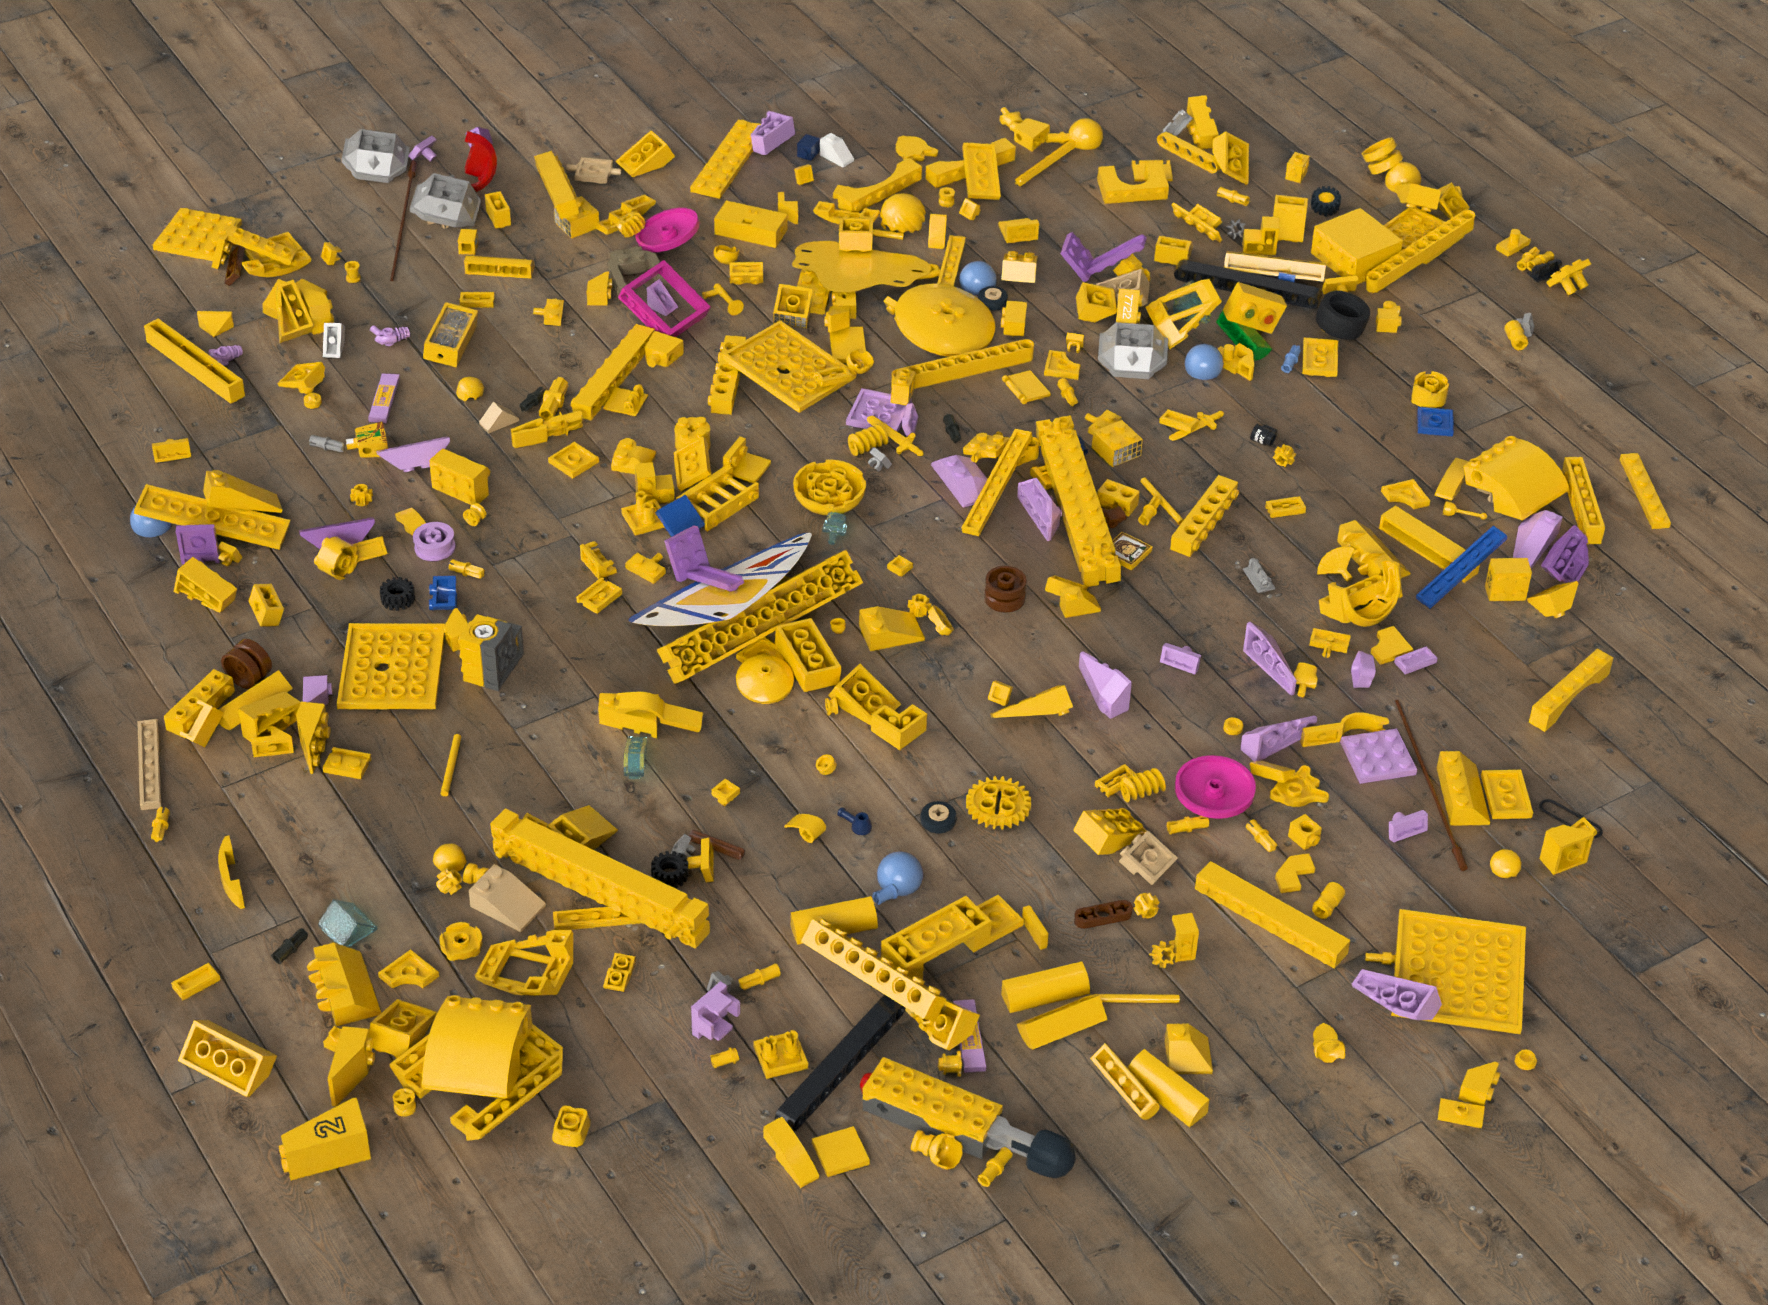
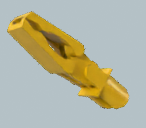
(538, 431)

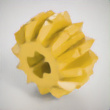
(631, 224)

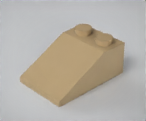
(1134, 281)
(505, 898)

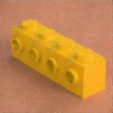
(212, 690)

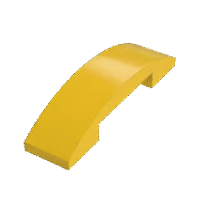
(828, 212)
(277, 268)
(233, 887)

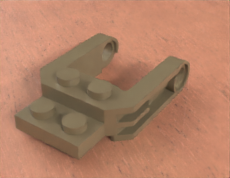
(630, 262)

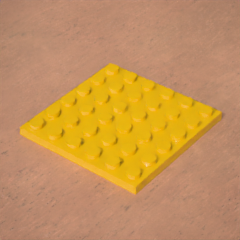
(1470, 964)

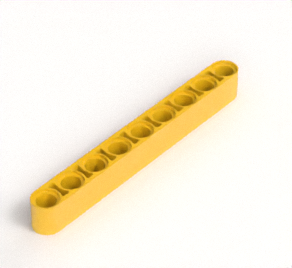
(1420, 251)
(971, 363)

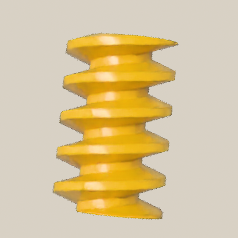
(867, 439)
(1137, 784)

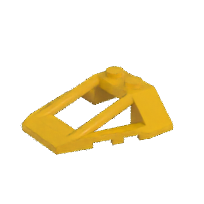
(1164, 322)
(559, 964)

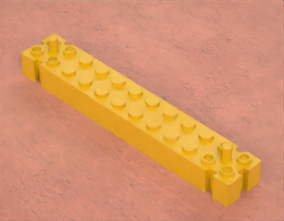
(1078, 501)
(777, 607)
(600, 878)

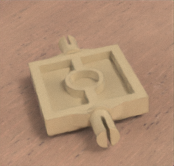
(593, 170)

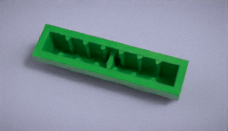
(1246, 336)

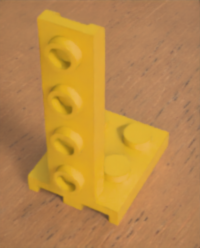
(250, 241)

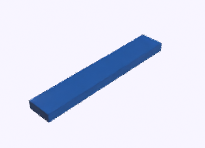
(1461, 567)

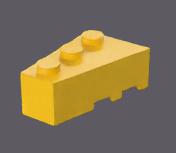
(1201, 126)
(205, 585)
(637, 720)

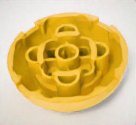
(829, 487)

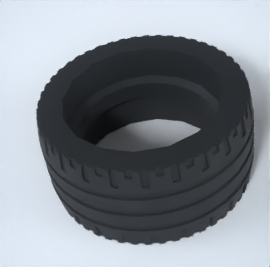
(1343, 315)

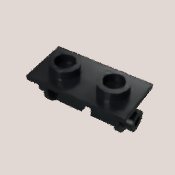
(1544, 271)

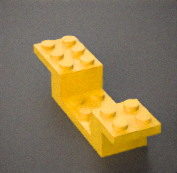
(947, 928)

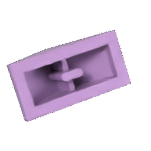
(660, 299)

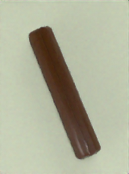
(718, 845)

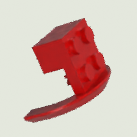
(481, 160)

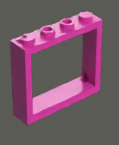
(648, 316)

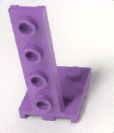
(1085, 265)
(197, 542)
(691, 562)

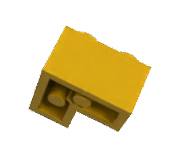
(1263, 240)
(654, 486)
(899, 728)

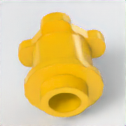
(950, 1064)

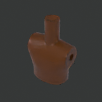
(1114, 516)

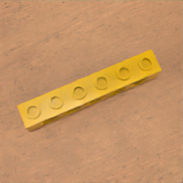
(726, 380)
(1583, 500)
(1204, 516)

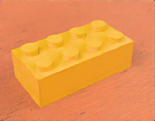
(807, 655)

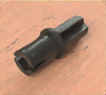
(532, 399)
(952, 428)
(289, 946)

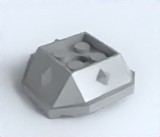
(375, 155)
(446, 201)
(1133, 350)

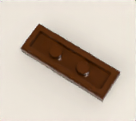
(234, 265)

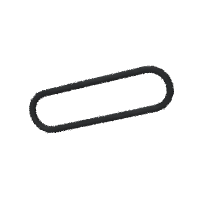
(1570, 811)

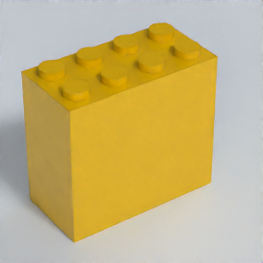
(1354, 244)

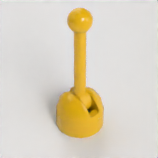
(1450, 509)

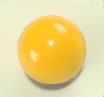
(1086, 133)
(1402, 174)

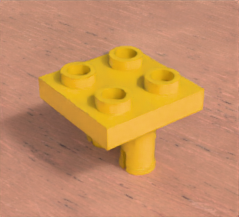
(1571, 272)
(642, 515)
(780, 1054)

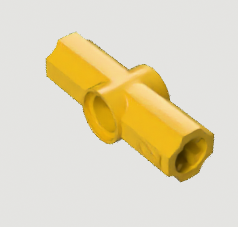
(553, 398)

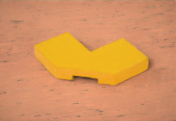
(1287, 874)

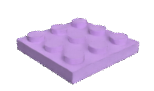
(876, 404)
(1378, 756)

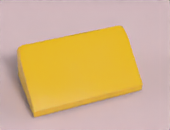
(1056, 583)
(1271, 771)

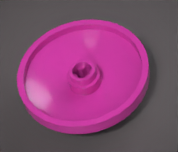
(668, 230)
(1215, 786)

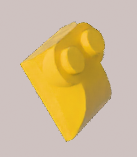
(304, 377)
(629, 454)

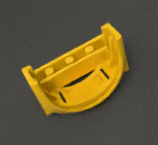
(1342, 601)

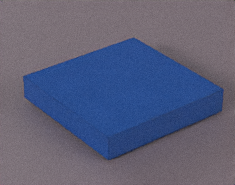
(1435, 421)
(679, 516)

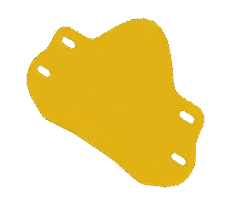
(856, 269)

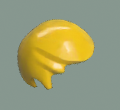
(902, 213)

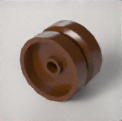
(1005, 589)
(246, 663)

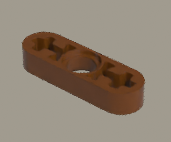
(1113, 908)

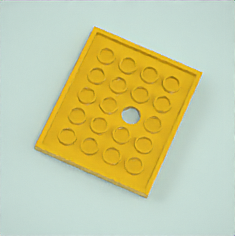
(785, 349)
(413, 664)

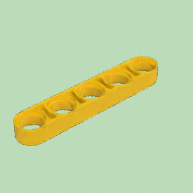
(1182, 152)

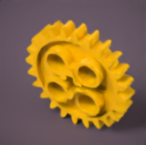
(983, 799)

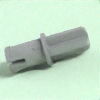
(326, 443)

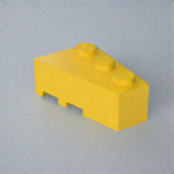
(291, 312)
(275, 711)

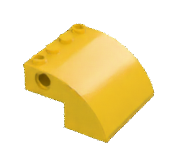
(1518, 476)
(476, 1046)

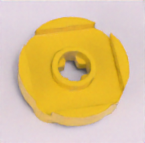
(458, 951)

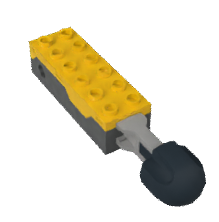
(938, 1108)

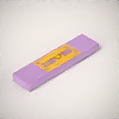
(384, 398)
(972, 1048)

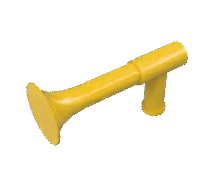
(734, 306)

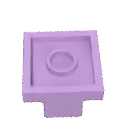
(710, 1010)

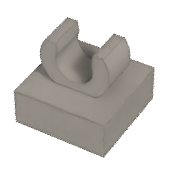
(1527, 324)
(880, 459)
(682, 846)
(716, 977)

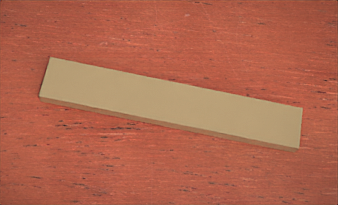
(149, 764)

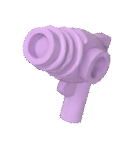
(389, 336)
(224, 354)

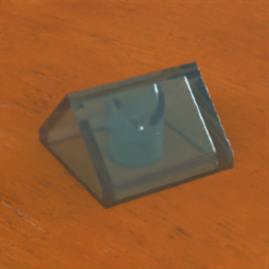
(346, 923)

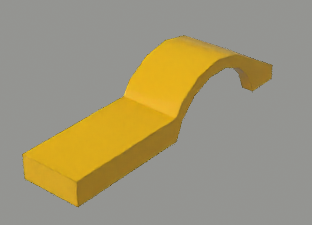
(667, 713)
(1333, 732)

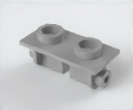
(1181, 120)
(1258, 576)

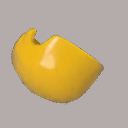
(725, 254)
(859, 362)
(469, 388)
(450, 857)
(1505, 863)
(945, 1151)

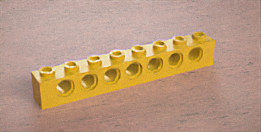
(927, 1007)

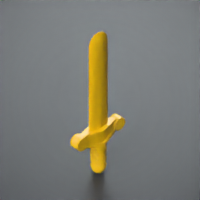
(1205, 420)
(905, 443)

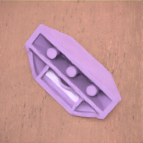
(415, 454)
(961, 477)
(1040, 506)

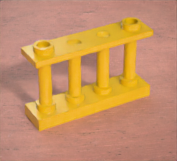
(715, 484)

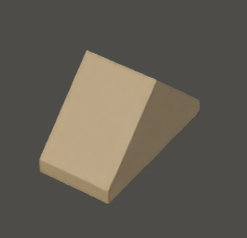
(497, 418)

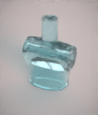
(834, 525)

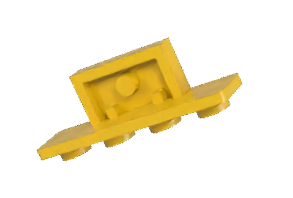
(1200, 218)

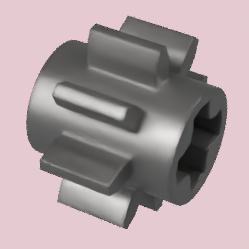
(1232, 231)

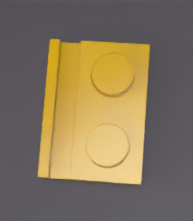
(599, 595)
(346, 763)

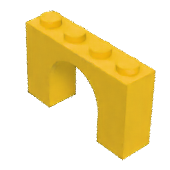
(1116, 191)

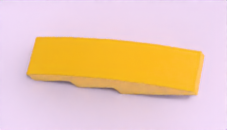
(640, 204)
(1452, 480)

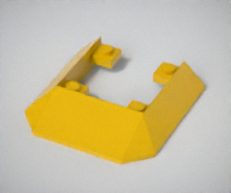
(540, 1065)

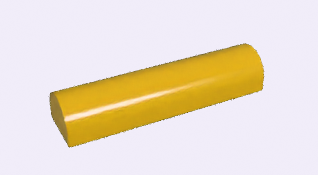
(1125, 1082)

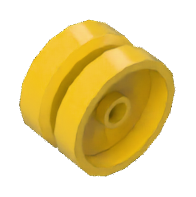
(1382, 155)

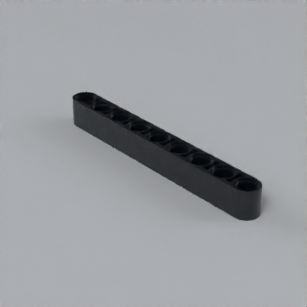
(1226, 280)
(840, 1062)

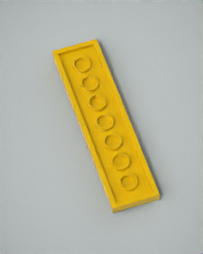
(726, 161)
(228, 522)

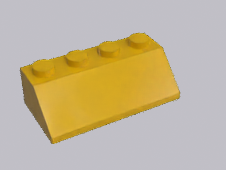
(1461, 789)
(226, 1057)

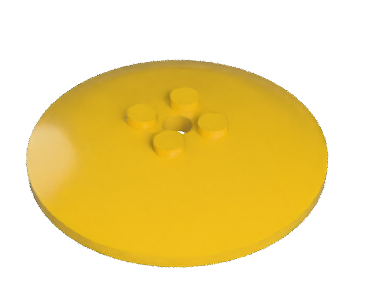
(962, 330)

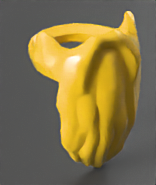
(1327, 1045)

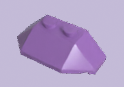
(348, 531)
(1568, 557)

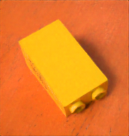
(326, 1142)

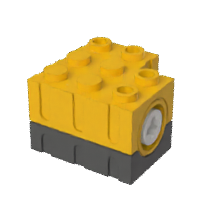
(490, 651)

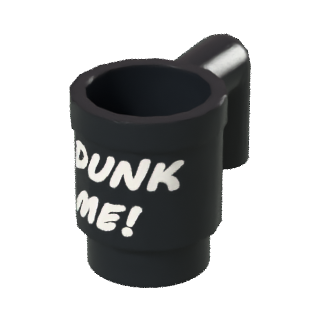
(1263, 434)

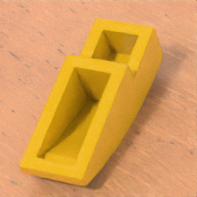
(790, 1152)

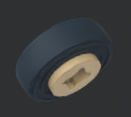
(993, 297)
(938, 817)

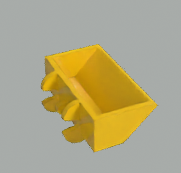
(1367, 548)
(344, 983)

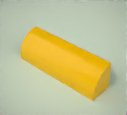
(499, 266)
(268, 687)
(848, 916)
(1045, 987)
(1062, 1021)
(1169, 1088)

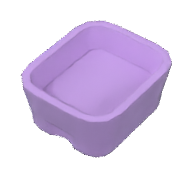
(1363, 670)

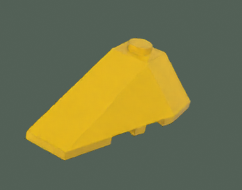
(1046, 702)

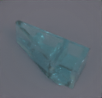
(635, 757)

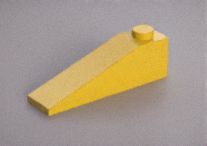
(951, 1026)

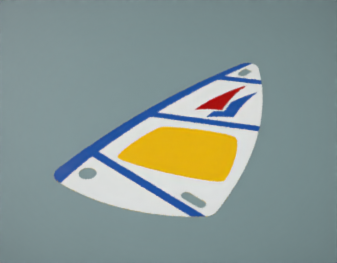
(700, 601)

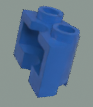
(443, 593)

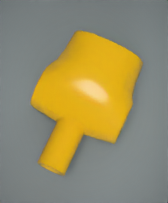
(1007, 117)
(1305, 677)

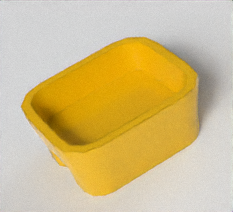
(571, 1126)

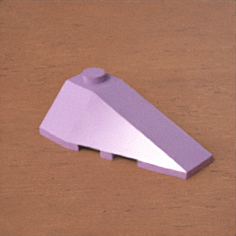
(1536, 535)
(1267, 654)
(1109, 687)
(1272, 738)
(1399, 995)

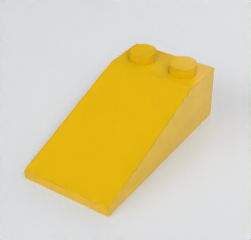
(231, 492)

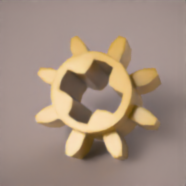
(1284, 455)
(361, 495)
(919, 605)
(449, 881)
(1146, 905)
(1157, 954)

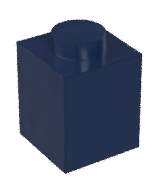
(808, 147)

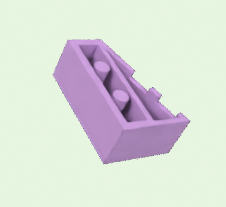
(772, 132)

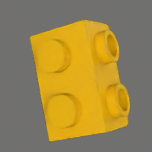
(746, 272)

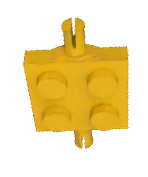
(985, 446)

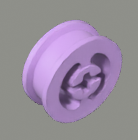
(434, 548)

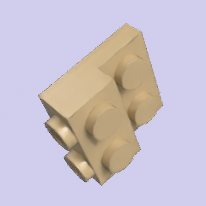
(1147, 857)

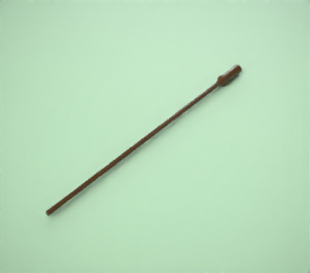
(411, 174)
(1457, 851)

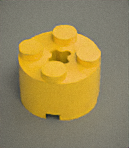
(1430, 390)
(691, 429)
(336, 557)

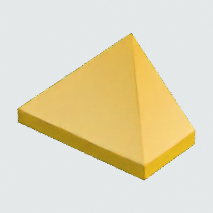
(215, 321)

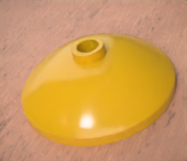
(764, 686)

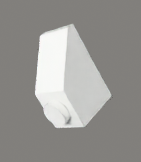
(835, 150)
(333, 340)

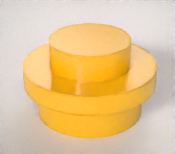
(1525, 1059)

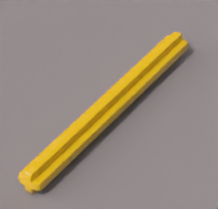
(1046, 162)

